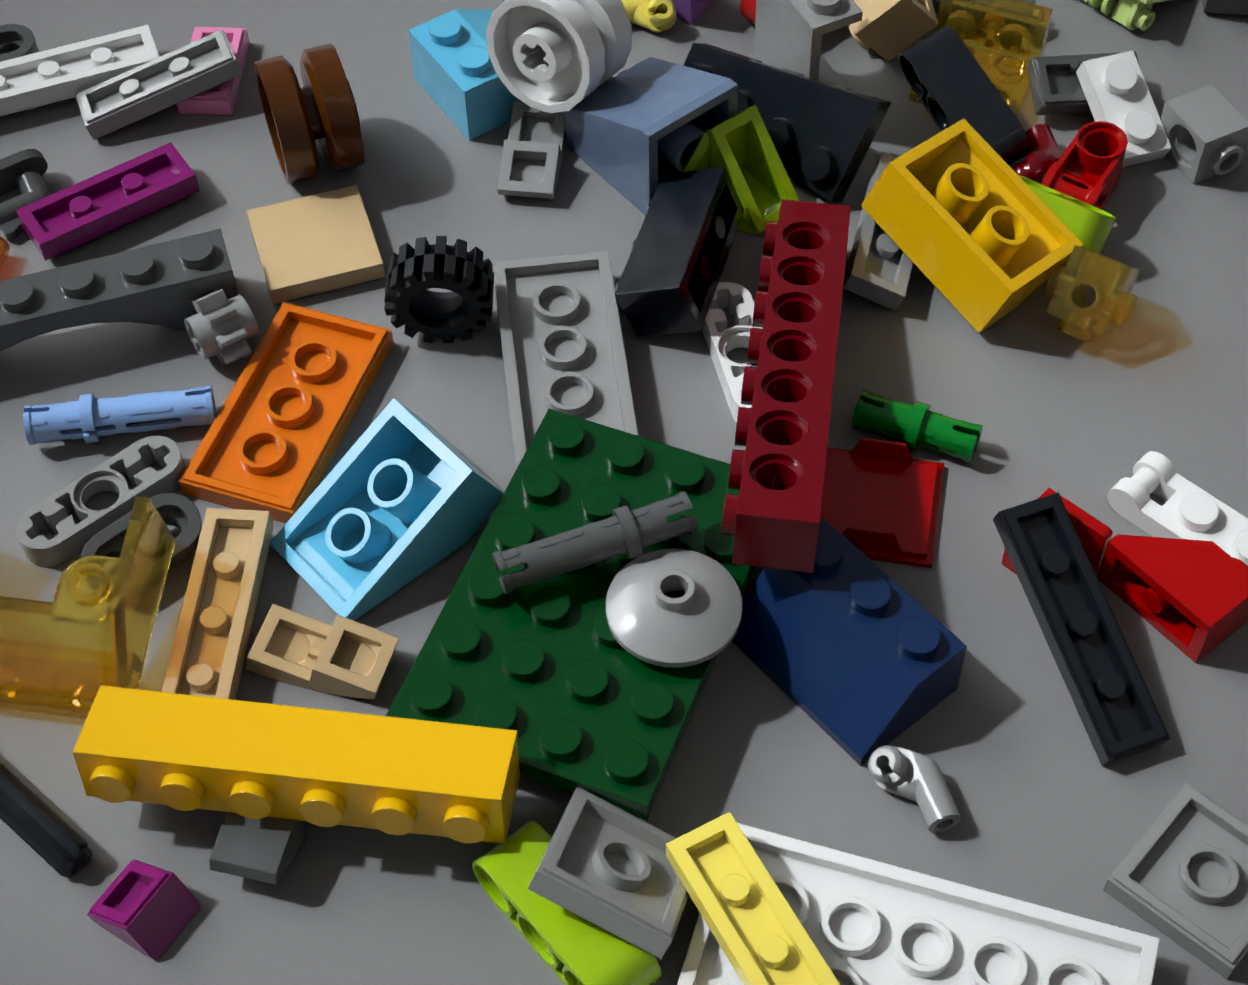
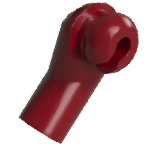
(1042, 154)

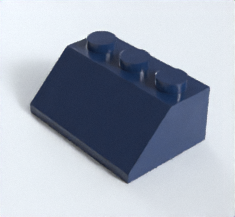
(849, 646)

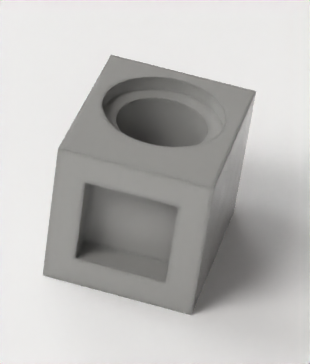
(1204, 133)

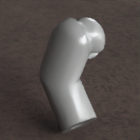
(918, 780)

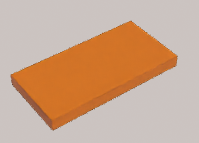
(287, 412)

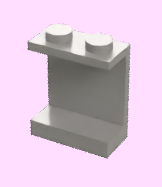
(792, 30)

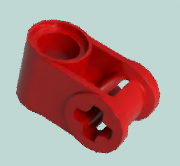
(1090, 164)

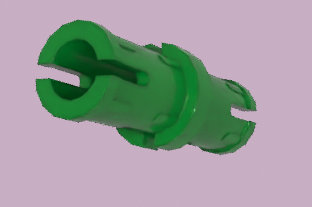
(917, 426)

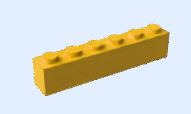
(300, 764)

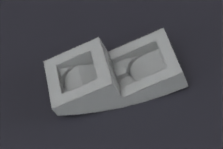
(532, 153)

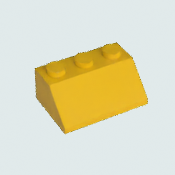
(969, 223)

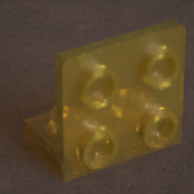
(1001, 39)

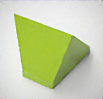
(752, 165)

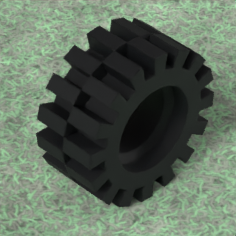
(443, 268)

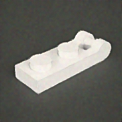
(1187, 512)

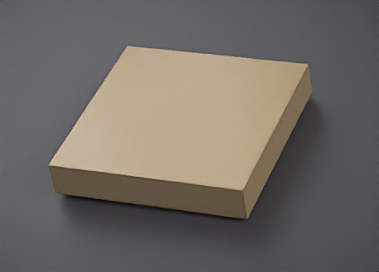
(315, 244)

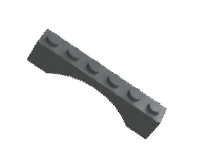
(131, 286)

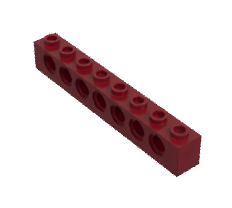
(789, 390)

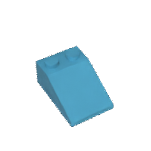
(457, 71)
(385, 513)

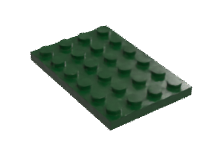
(545, 651)

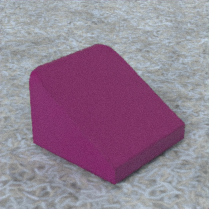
(145, 908)

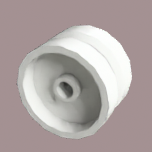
(557, 49)

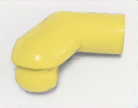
(651, 14)

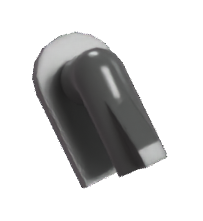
(25, 173)

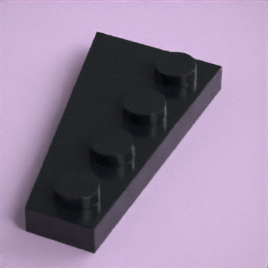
(813, 124)

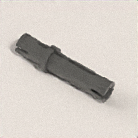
(595, 542)

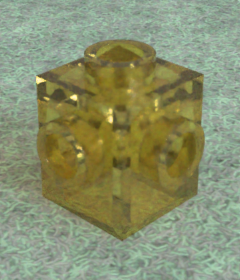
(1112, 285)

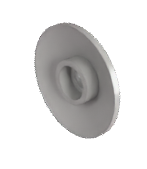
(673, 629)

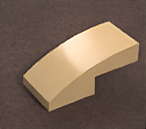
(325, 658)

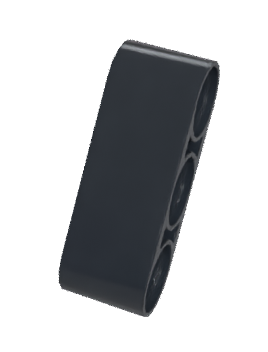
(957, 88)

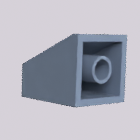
(647, 124)

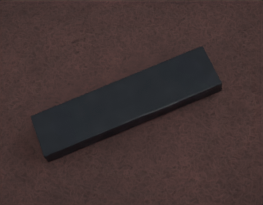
(1080, 629)

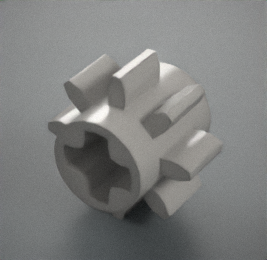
(221, 327)

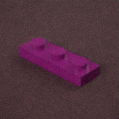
(107, 200)

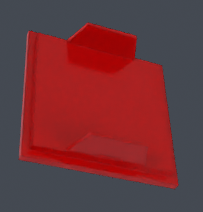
(883, 500)

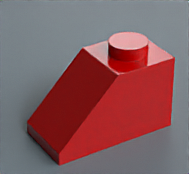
(1180, 588)

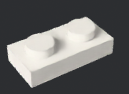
(1121, 97)

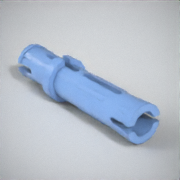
(108, 416)

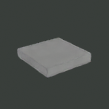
(612, 873)
(1191, 879)

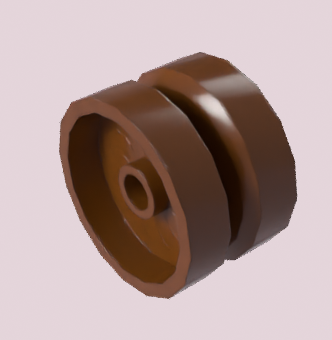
(317, 111)

